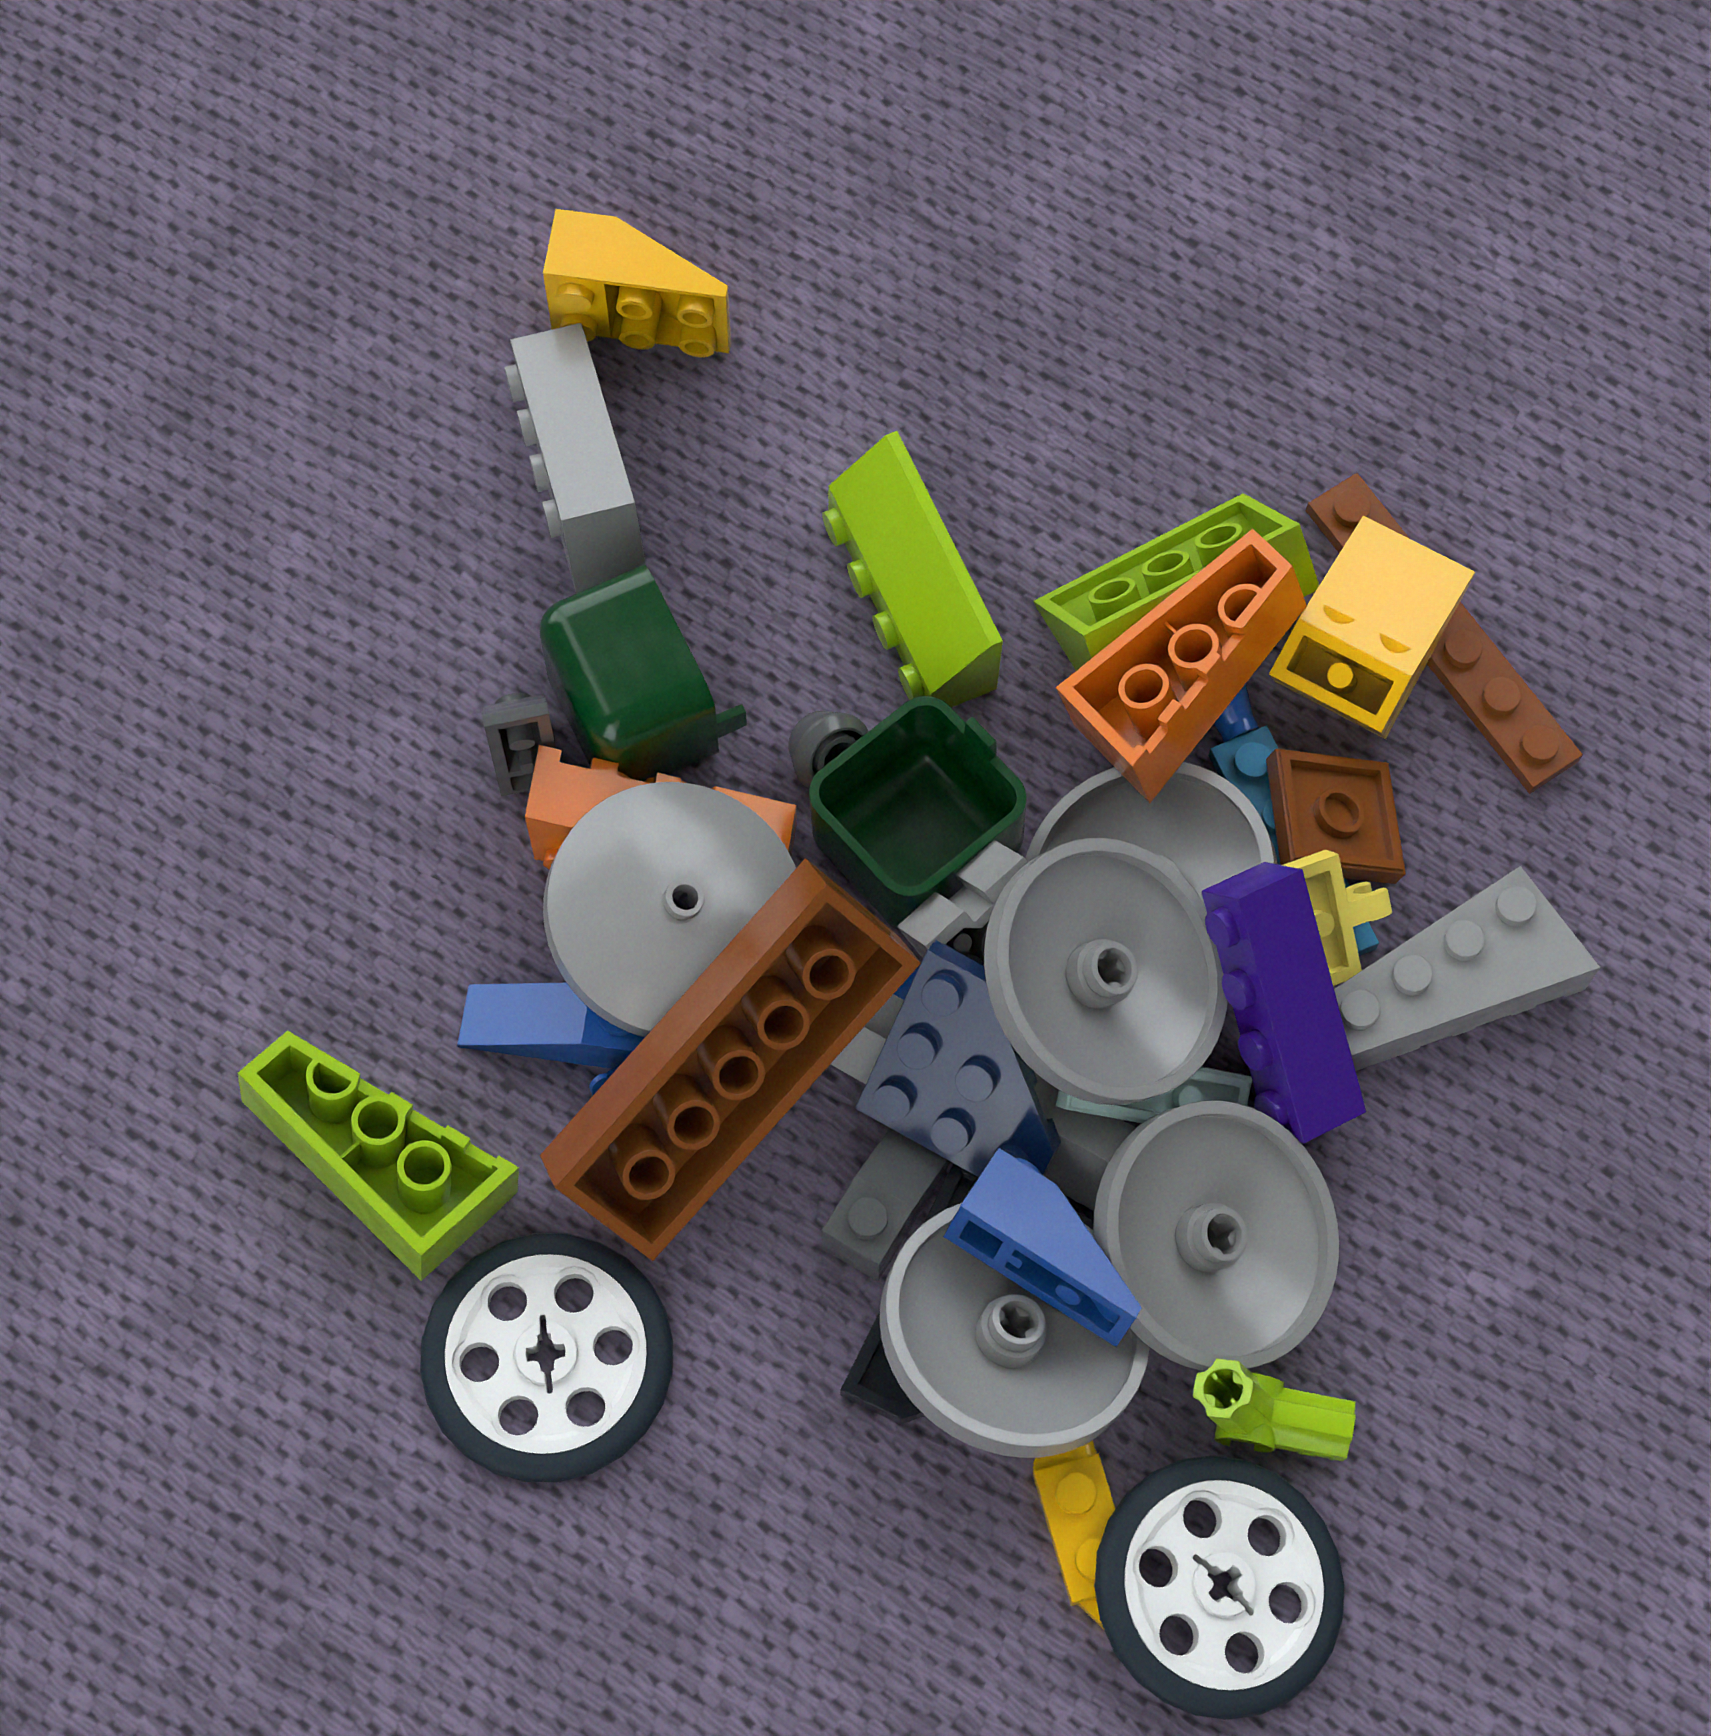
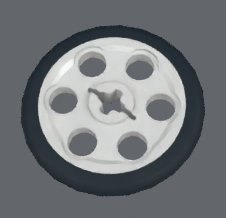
(555, 1446)
(1133, 1610)

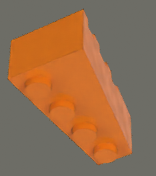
(1183, 663)
(566, 792)

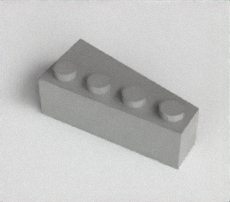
(575, 455)
(1463, 971)

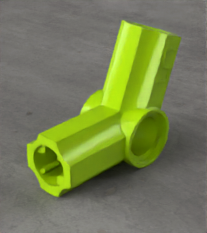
(1266, 1414)

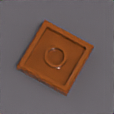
(1337, 808)

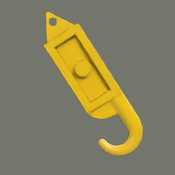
(1076, 1513)

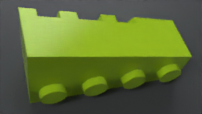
(377, 1152)

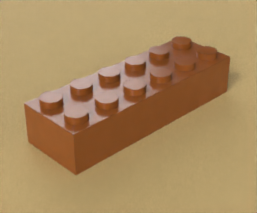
(728, 1060)

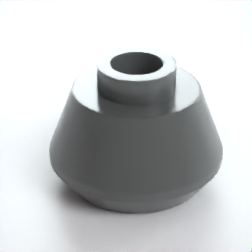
(820, 739)

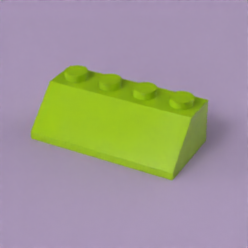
(913, 577)
(1118, 594)

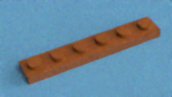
(1466, 660)

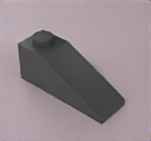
(514, 732)
(882, 1203)

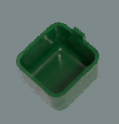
(631, 679)
(915, 806)

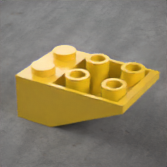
(631, 287)
(1371, 626)

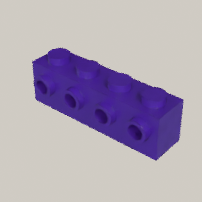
(1283, 999)

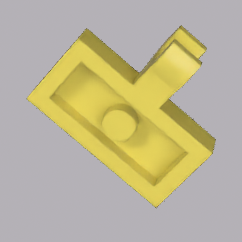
(1339, 910)

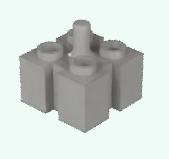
(965, 916)

